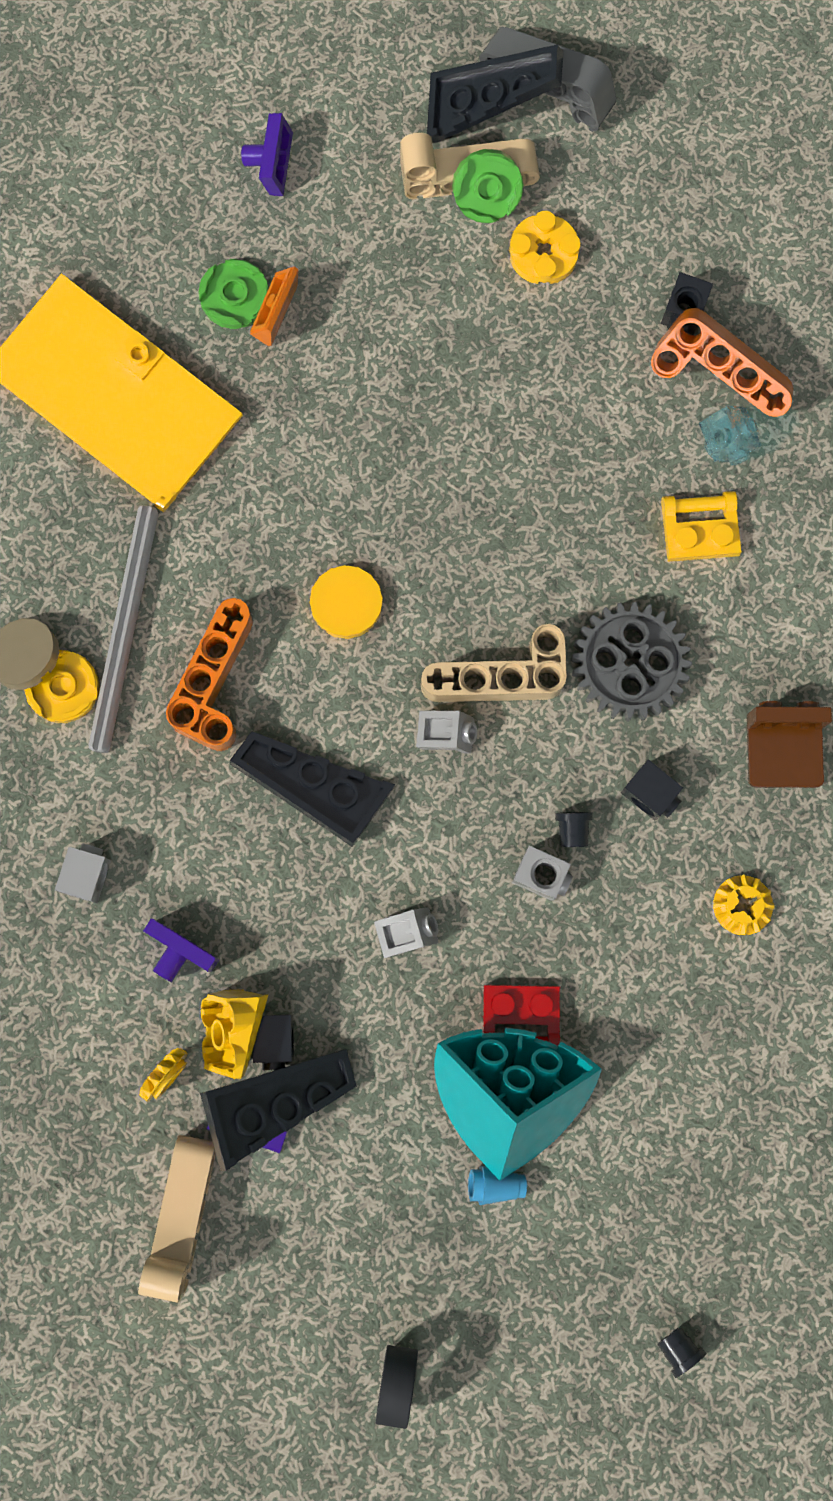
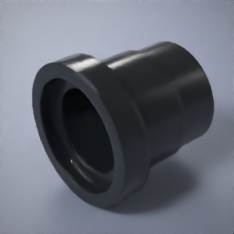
(573, 828)
(680, 1351)

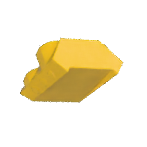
(231, 1030)

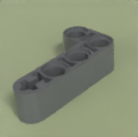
(585, 79)

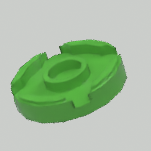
(487, 185)
(236, 304)

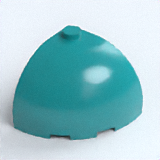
(511, 1093)

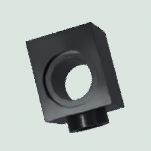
(687, 291)
(653, 791)
(274, 1042)

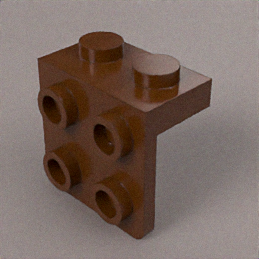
(786, 745)

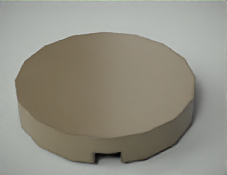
(26, 653)

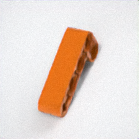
(725, 368)
(217, 670)

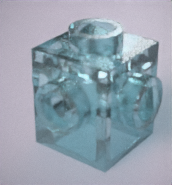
(730, 435)

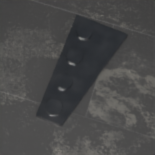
(486, 88)
(324, 792)
(264, 1106)

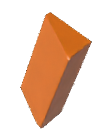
(275, 305)

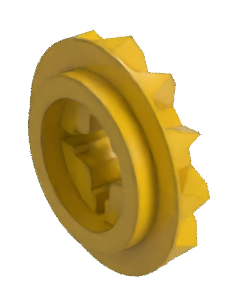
(726, 900)
(164, 1075)

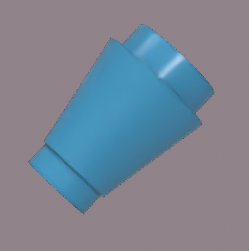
(487, 1189)

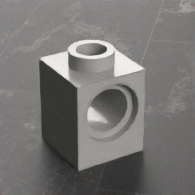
(83, 873)
(525, 874)

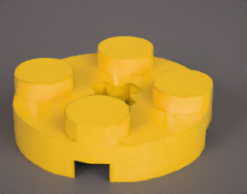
(544, 229)

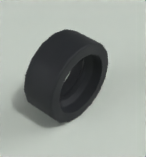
(397, 1387)

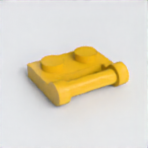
(701, 538)

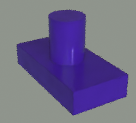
(272, 155)
(177, 951)

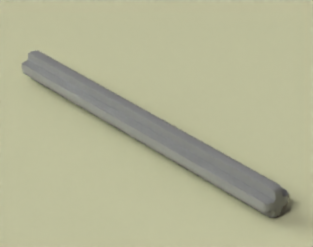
(123, 629)

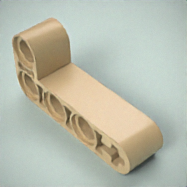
(432, 170)
(492, 672)
(179, 1220)

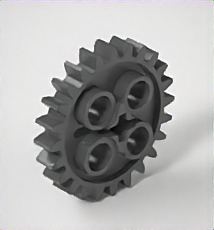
(656, 640)

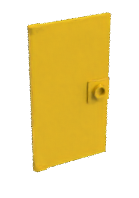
(114, 392)

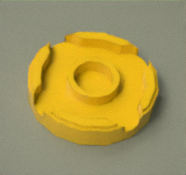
(346, 602)
(73, 690)

